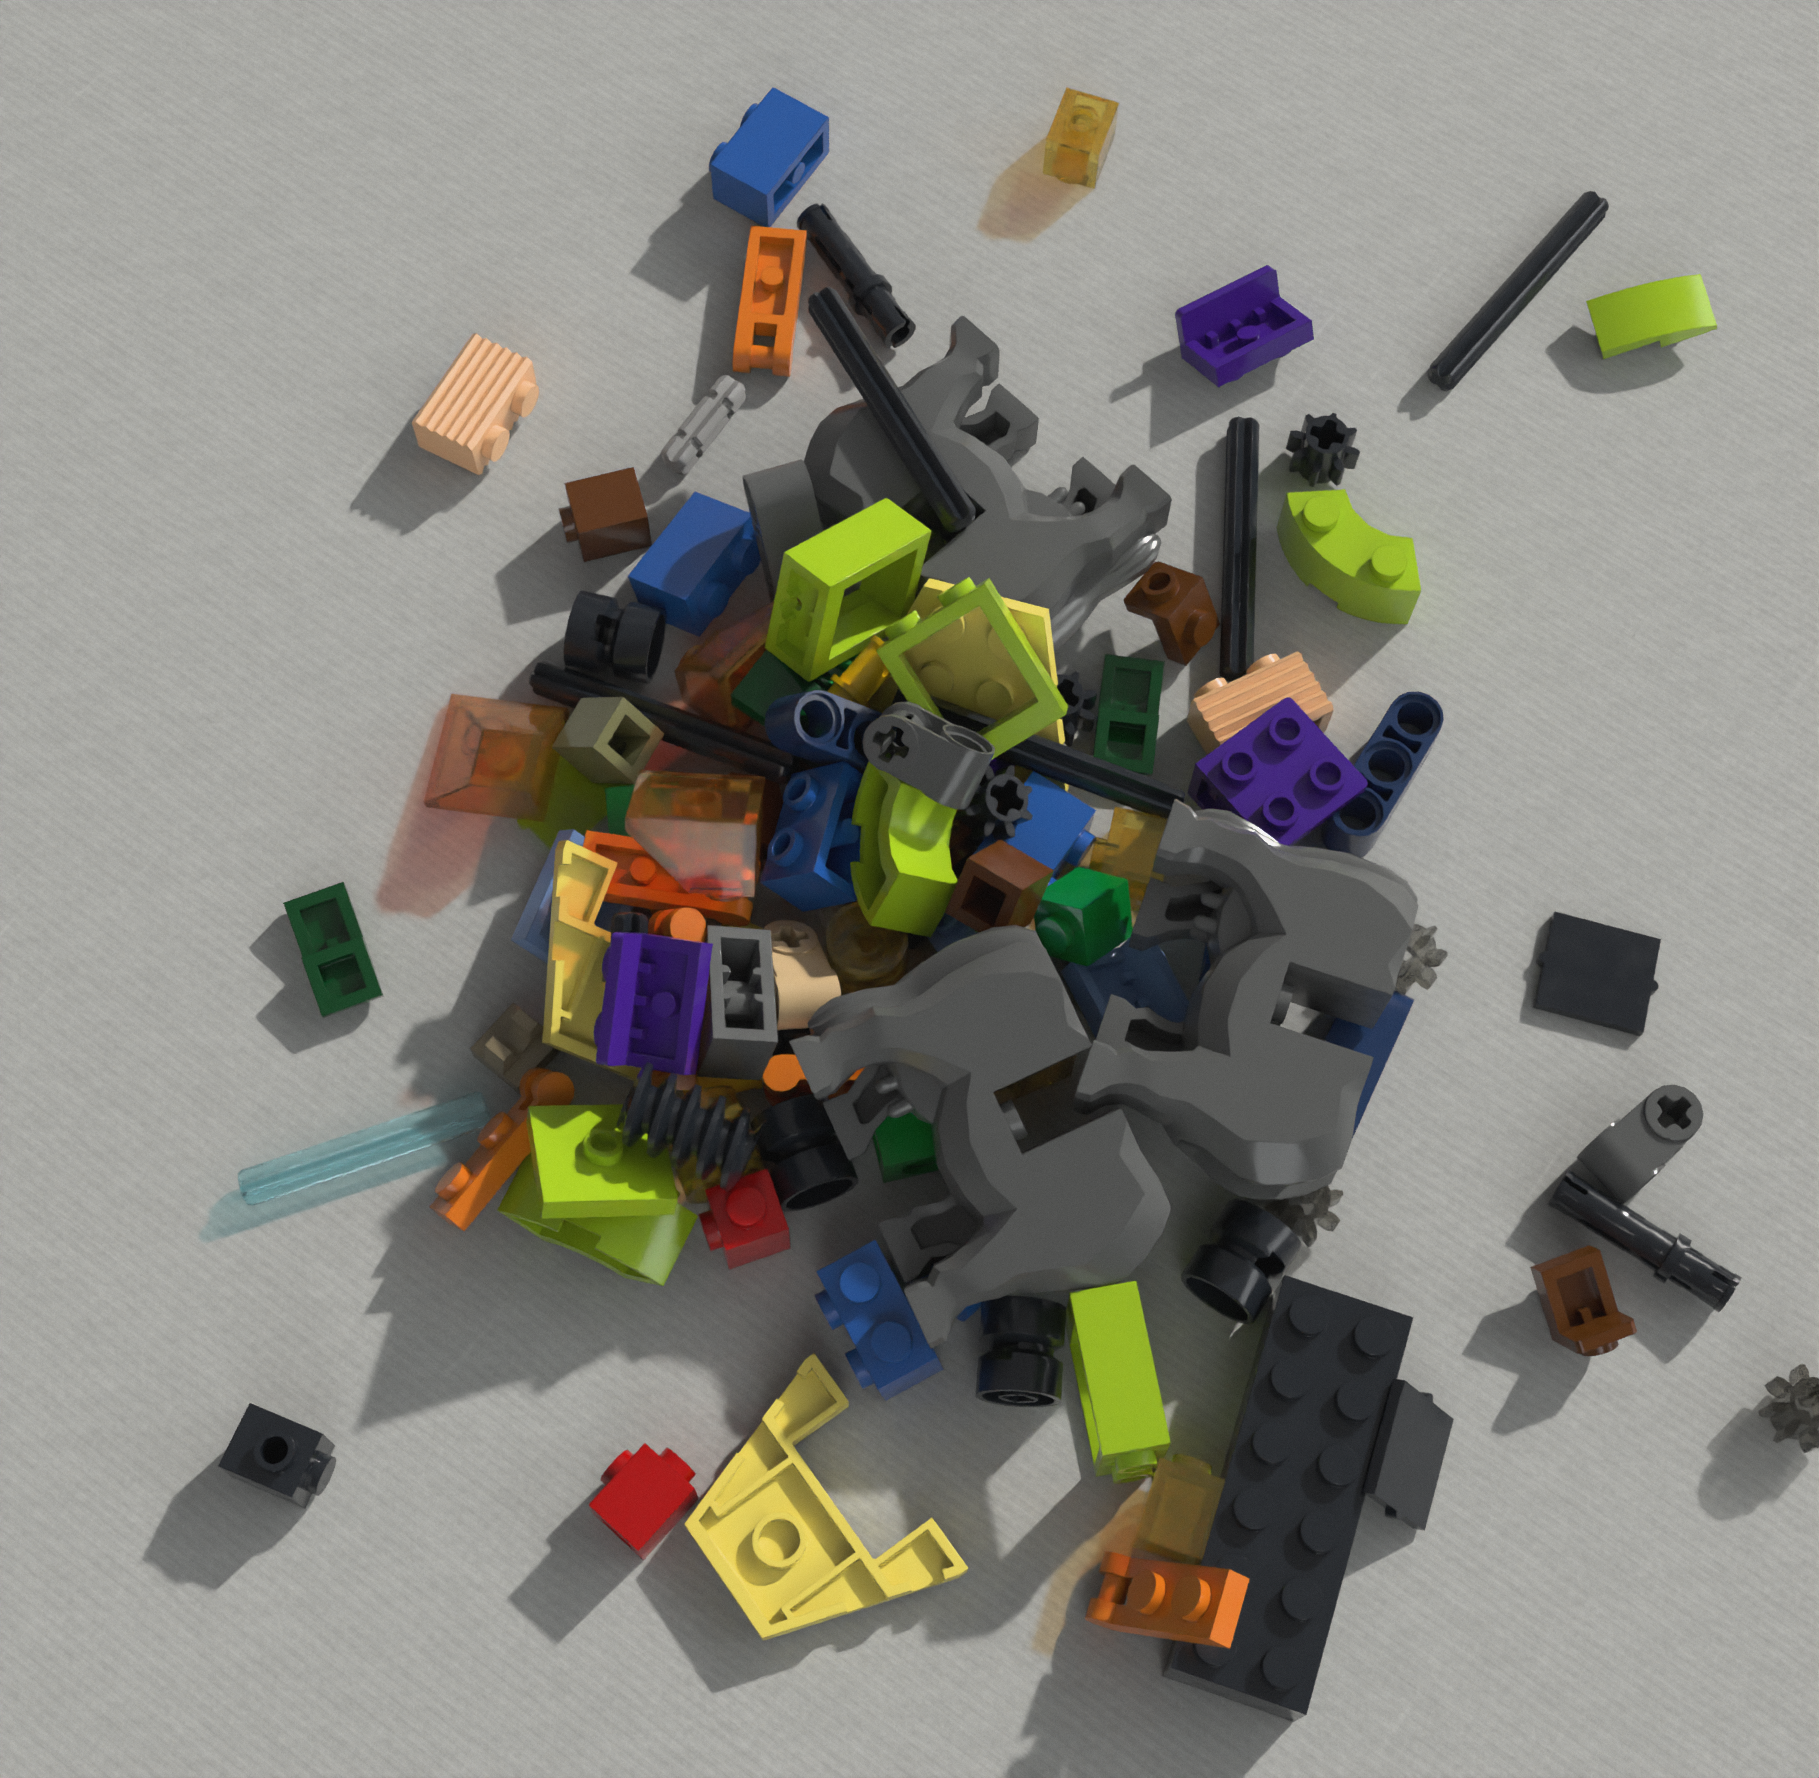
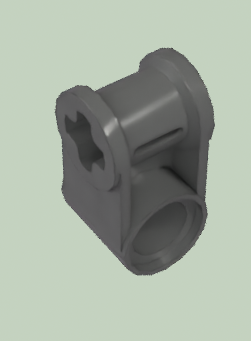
(936, 755)
(1637, 1145)

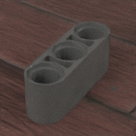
(781, 514)

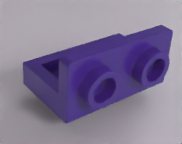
(1240, 327)
(653, 1002)

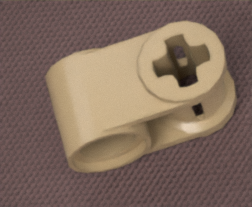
(800, 974)

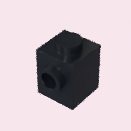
(279, 1456)

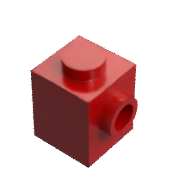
(745, 1220)
(644, 1497)

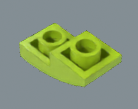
(1651, 313)

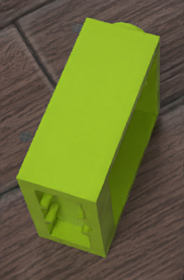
(875, 546)
(956, 602)
(1117, 1381)

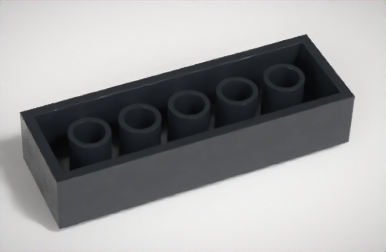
(1295, 1491)

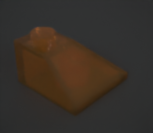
(718, 665)
(496, 758)
(701, 829)

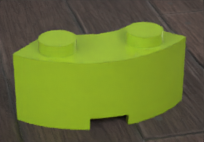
(1347, 558)
(903, 854)
(629, 1245)

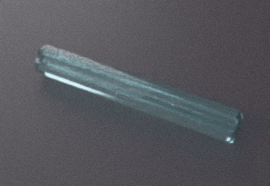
(363, 1148)

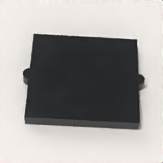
(1597, 973)
(1408, 1455)

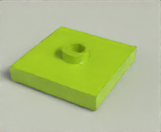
(588, 1169)

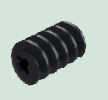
(688, 1128)

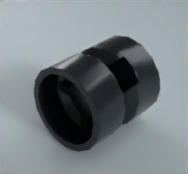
(635, 640)
(806, 1159)
(1245, 1254)
(1020, 1353)

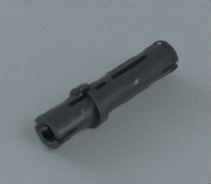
(867, 291)
(1656, 1248)

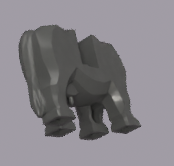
(1020, 538)
(1280, 926)
(940, 1047)

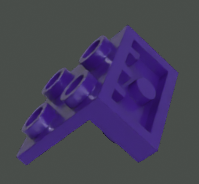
(1278, 775)

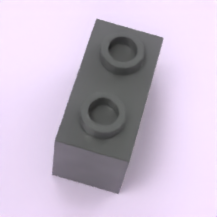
(739, 1005)

